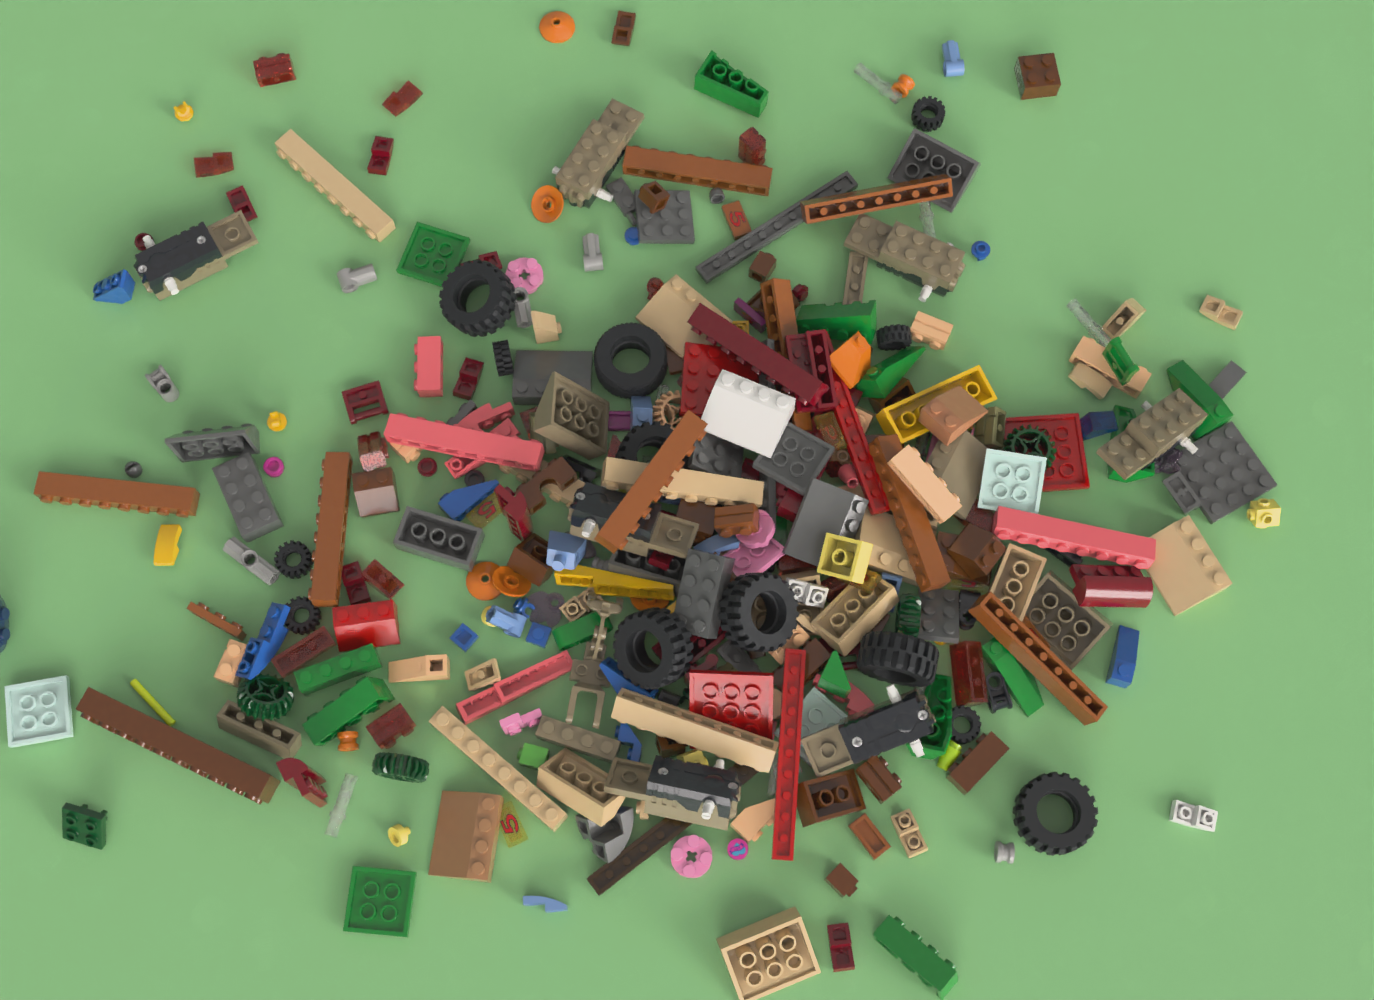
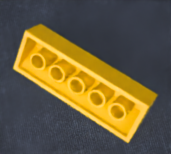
(903, 416)

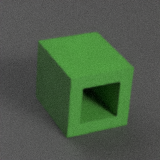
(532, 756)

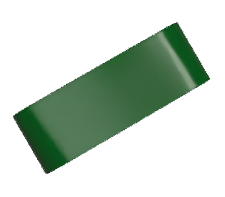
(578, 631)

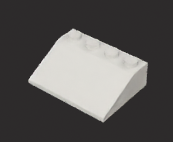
(747, 413)

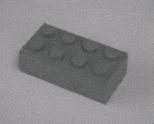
(247, 497)
(439, 538)
(637, 566)
(701, 591)

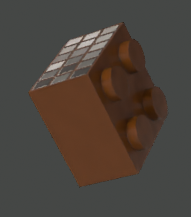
(1037, 76)

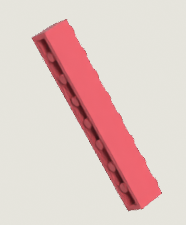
(464, 442)
(1074, 537)

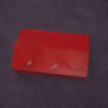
(366, 624)

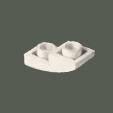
(808, 592)
(1193, 816)

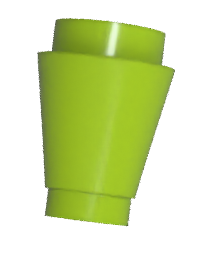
(953, 751)

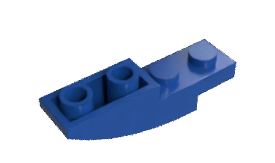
(269, 640)

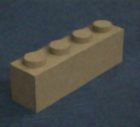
(264, 734)
(577, 739)

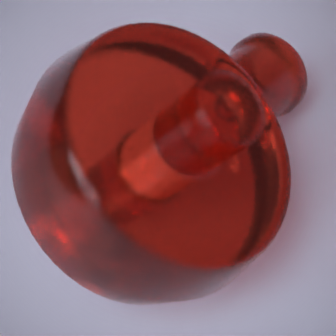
(653, 286)
(833, 468)

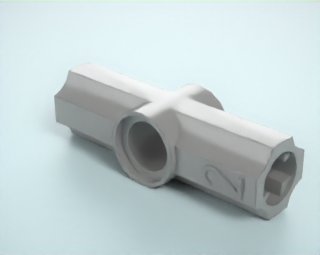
(260, 567)

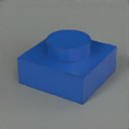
(538, 635)
(464, 637)

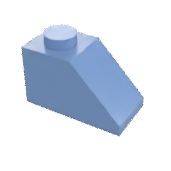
(640, 411)

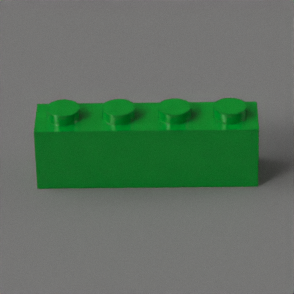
(337, 669)

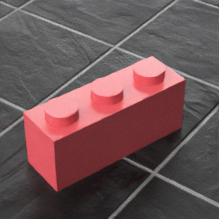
(429, 366)

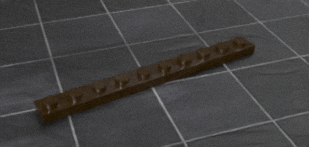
(649, 844)

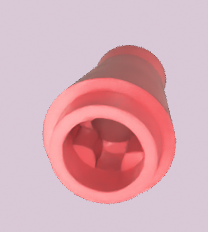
(848, 475)

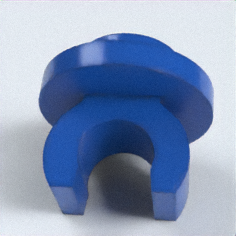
(980, 250)
(520, 606)

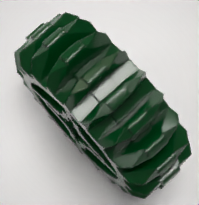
(1017, 439)
(908, 615)
(265, 697)
(400, 767)

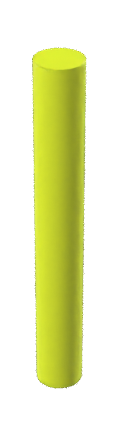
(152, 702)

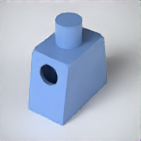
(565, 550)

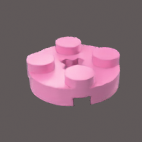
(528, 266)
(760, 538)
(689, 868)

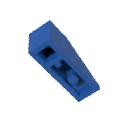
(463, 500)
(1123, 657)
(618, 681)

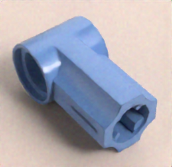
(952, 64)
(508, 621)

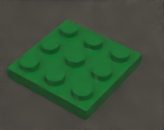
(432, 254)
(380, 901)

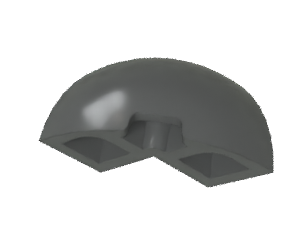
(611, 837)

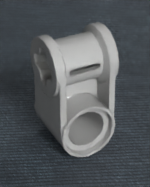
(161, 382)

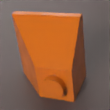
(852, 359)

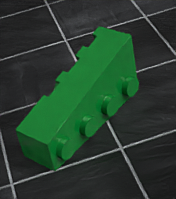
(729, 86)
(839, 319)
(347, 709)
(916, 955)

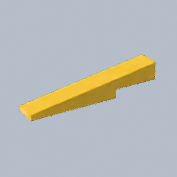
(614, 583)

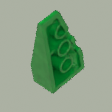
(885, 375)
(1186, 379)
(1123, 418)
(1017, 678)
(940, 704)

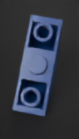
(115, 288)

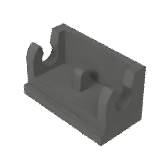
(1182, 492)

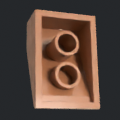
(951, 414)

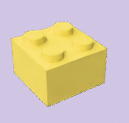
(844, 558)

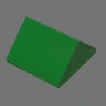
(834, 677)

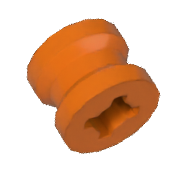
(904, 84)
(348, 741)

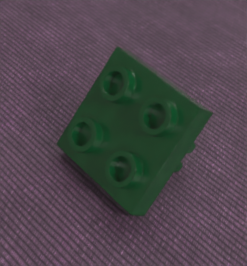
(84, 825)

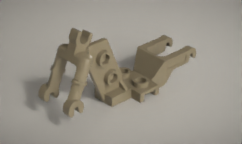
(588, 672)

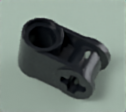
(966, 600)
(997, 694)

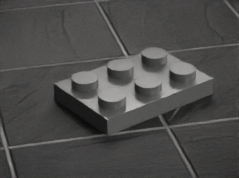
(939, 616)

